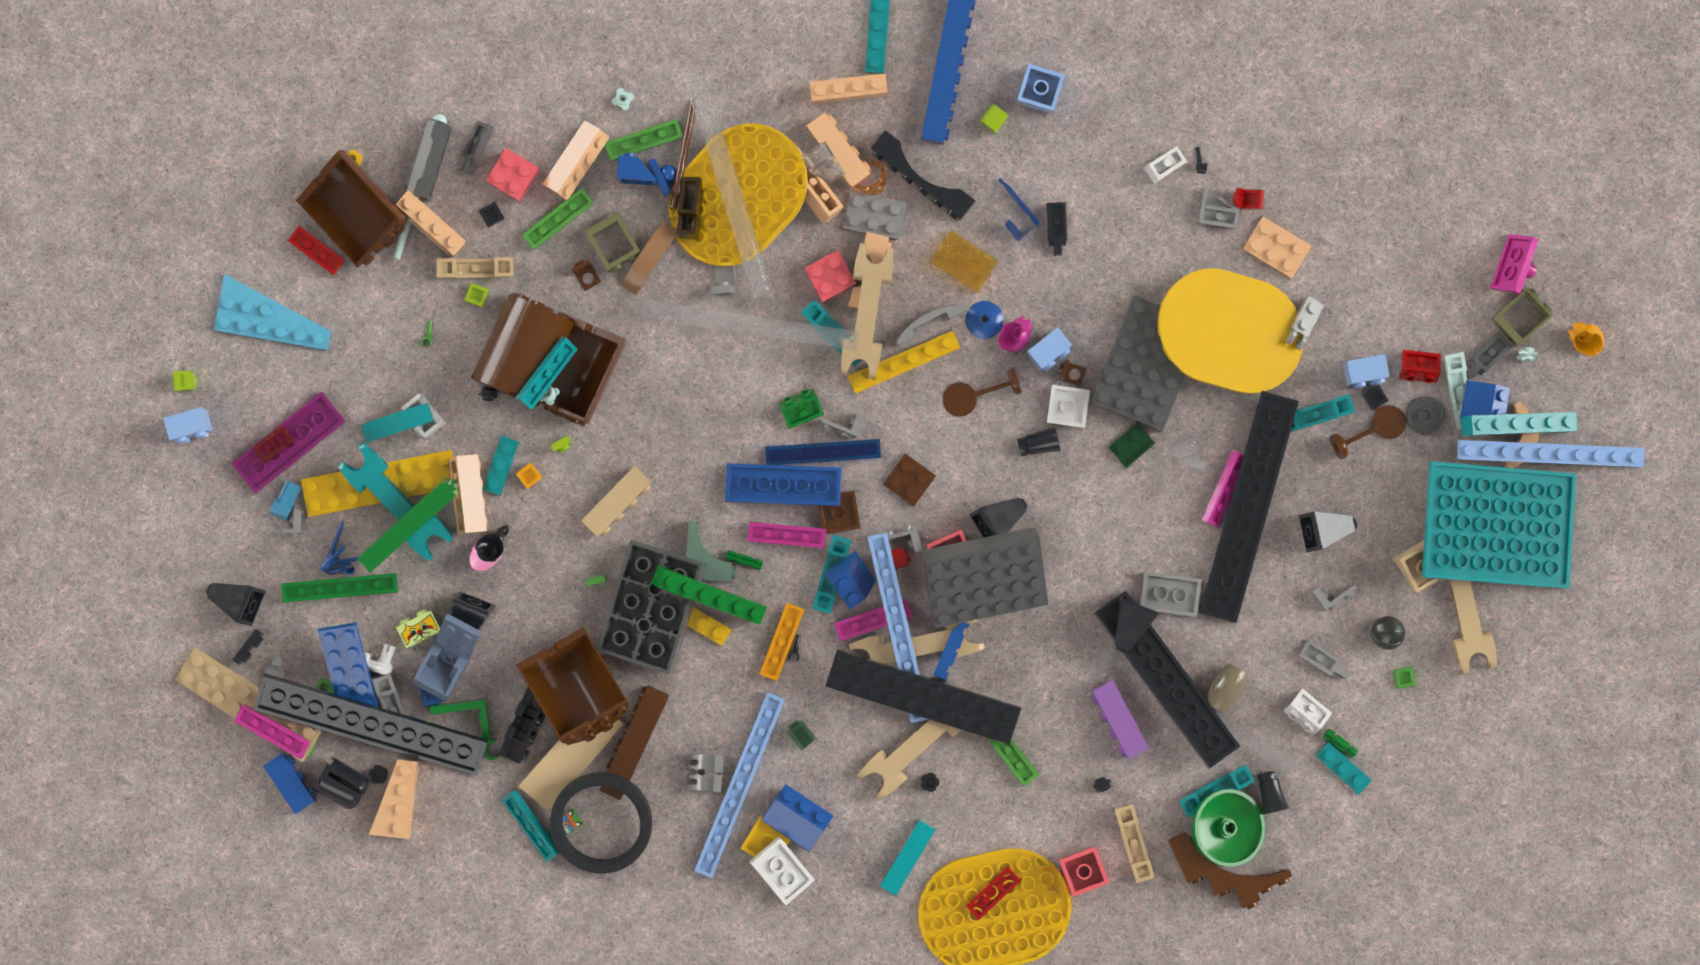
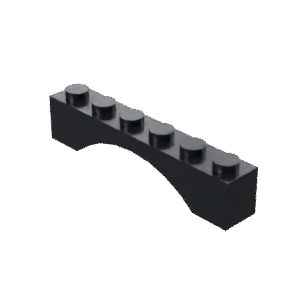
(954, 200)

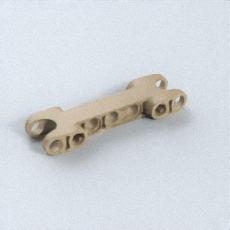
(872, 277)
(1472, 638)
(924, 644)
(891, 766)

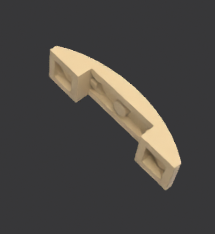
(475, 268)
(1134, 843)

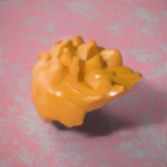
(1586, 338)

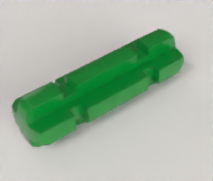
(744, 560)
(1340, 743)

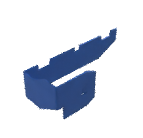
(1010, 226)
(949, 652)

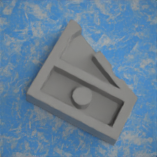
(1217, 211)

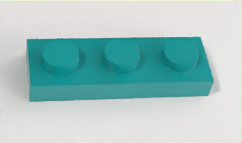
(500, 465)
(1343, 768)

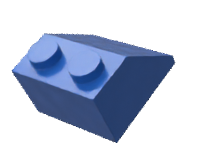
(633, 171)
(1484, 399)
(851, 579)

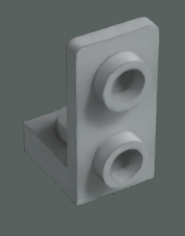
(724, 281)
(856, 423)
(914, 541)
(1322, 597)

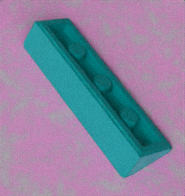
(907, 857)

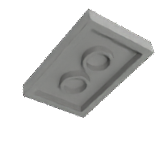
(874, 215)
(1171, 593)

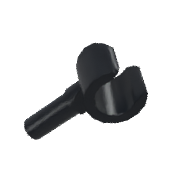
(1200, 167)
(795, 648)

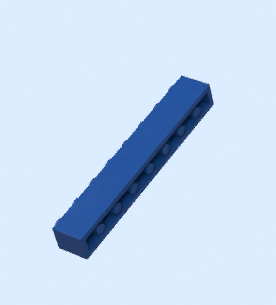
(946, 71)

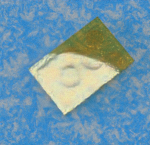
(964, 261)

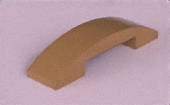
(649, 257)

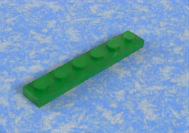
(339, 587)

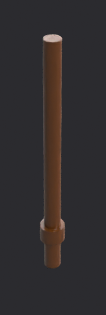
(675, 190)

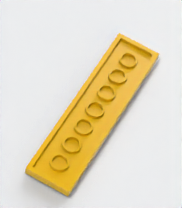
(411, 476)

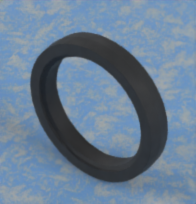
(590, 864)

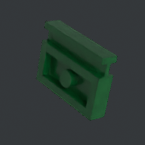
(1131, 445)

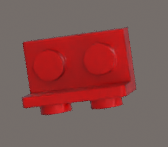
(1420, 366)

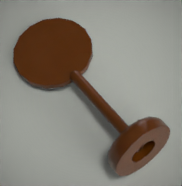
(961, 398)
(1387, 422)

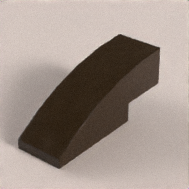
(689, 208)

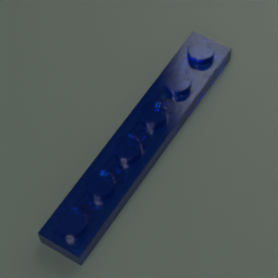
(823, 452)

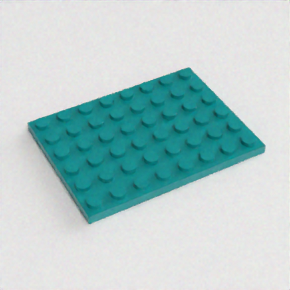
(1499, 525)

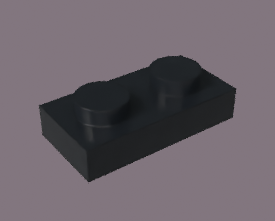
(244, 654)

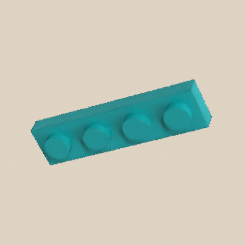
(877, 36)
(546, 373)
(530, 825)

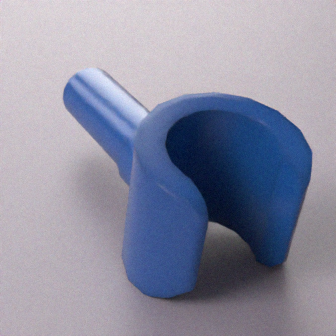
(348, 571)

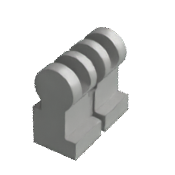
(711, 780)

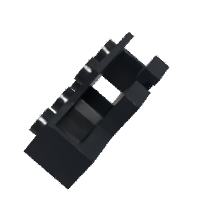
(523, 727)

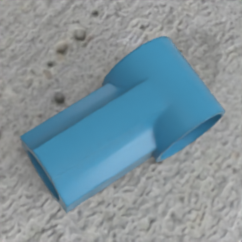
(285, 502)

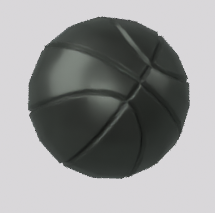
(1388, 632)

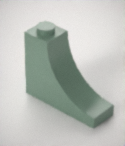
(715, 569)

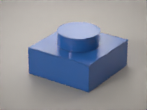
(429, 699)

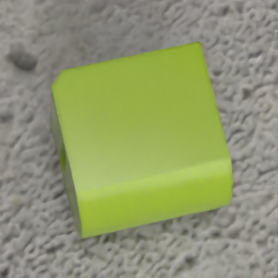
(994, 118)
(184, 381)

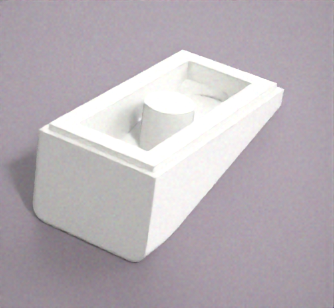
(1164, 165)

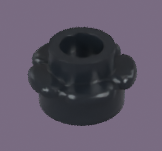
(488, 393)
(930, 777)
(378, 779)
(1102, 785)

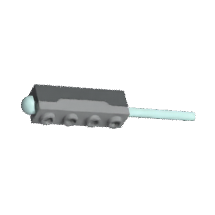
(426, 166)

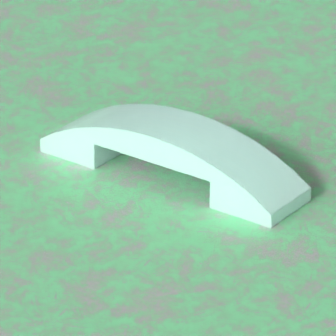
(1456, 379)

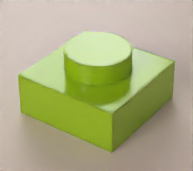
(476, 295)
(561, 445)

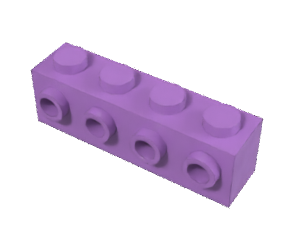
(1120, 720)

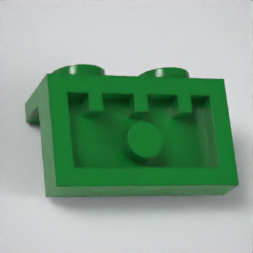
(801, 408)

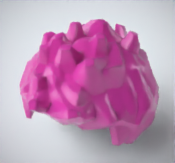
(1015, 335)

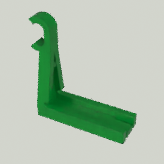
(468, 705)

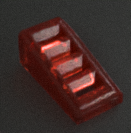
(290, 440)

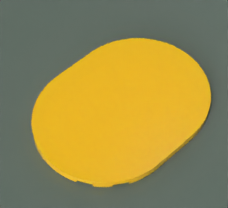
(771, 183)
(1229, 331)
(1013, 932)

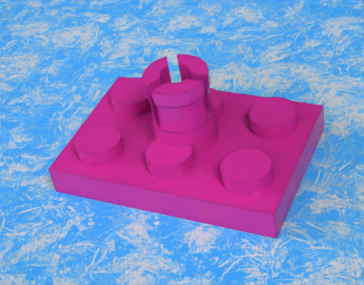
(1515, 264)

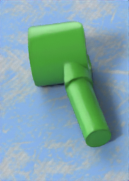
(428, 334)

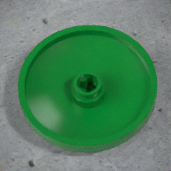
(1228, 828)

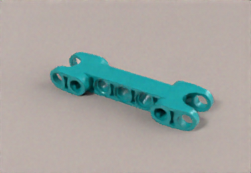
(373, 478)

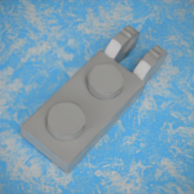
(1304, 321)

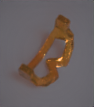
(881, 182)

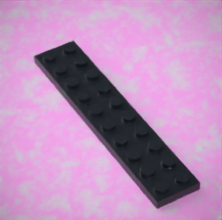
(1175, 690)
(923, 696)

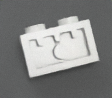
(1307, 712)

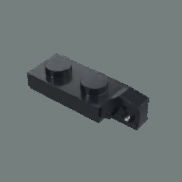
(1056, 226)

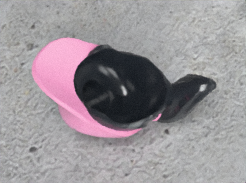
(488, 549)

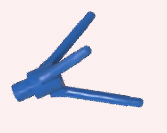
(332, 558)

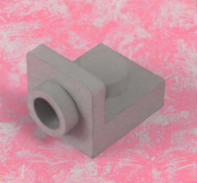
(297, 522)

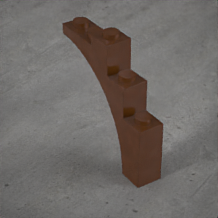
(1221, 881)

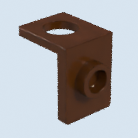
(582, 268)
(1064, 370)

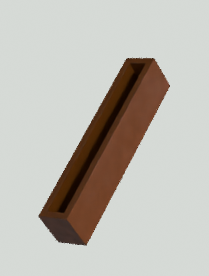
(636, 736)

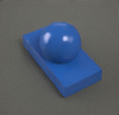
(663, 176)

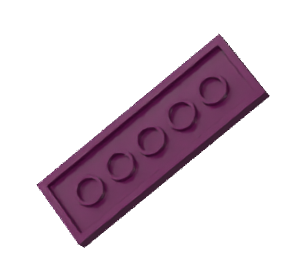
(308, 428)

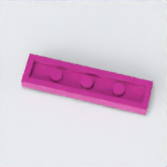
(1223, 490)
(787, 534)
(866, 622)
(272, 731)

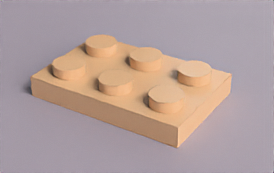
(1277, 247)

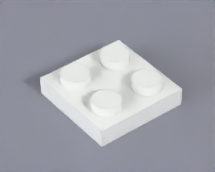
(1068, 406)

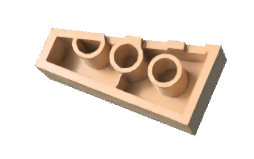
(397, 805)

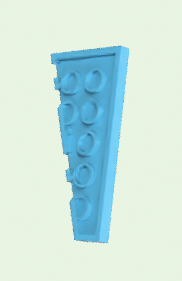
(257, 316)

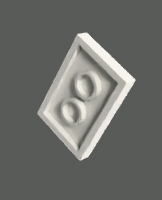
(782, 870)

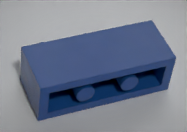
(290, 782)

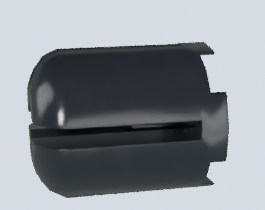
(340, 782)

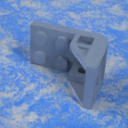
(447, 658)

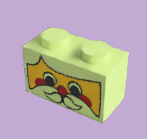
(419, 628)

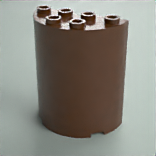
(352, 209)
(519, 343)
(586, 372)
(574, 688)

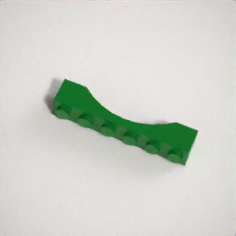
(708, 595)

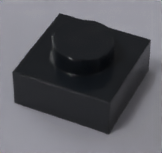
(491, 214)
(1375, 397)

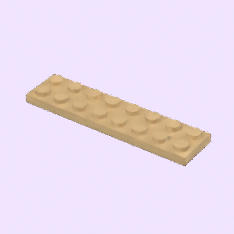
(230, 691)

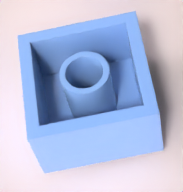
(1040, 89)
(1049, 349)
(1366, 370)
(188, 425)

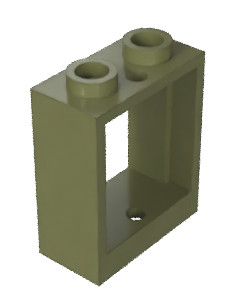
(604, 225)
(1508, 330)

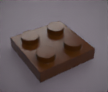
(909, 480)
(840, 518)

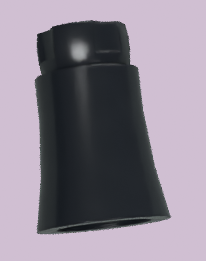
(1039, 442)
(1271, 793)

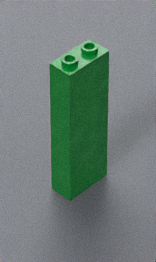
(408, 524)

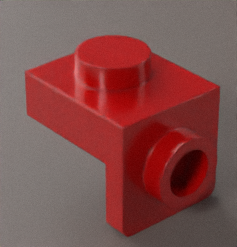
(1248, 199)

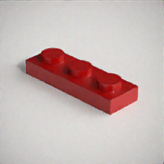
(316, 250)
(984, 902)

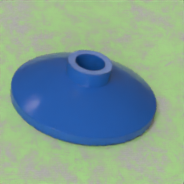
(979, 328)

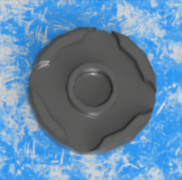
(1427, 420)

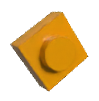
(529, 475)

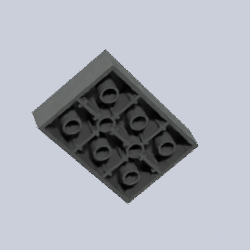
(1138, 375)
(985, 577)
(644, 620)

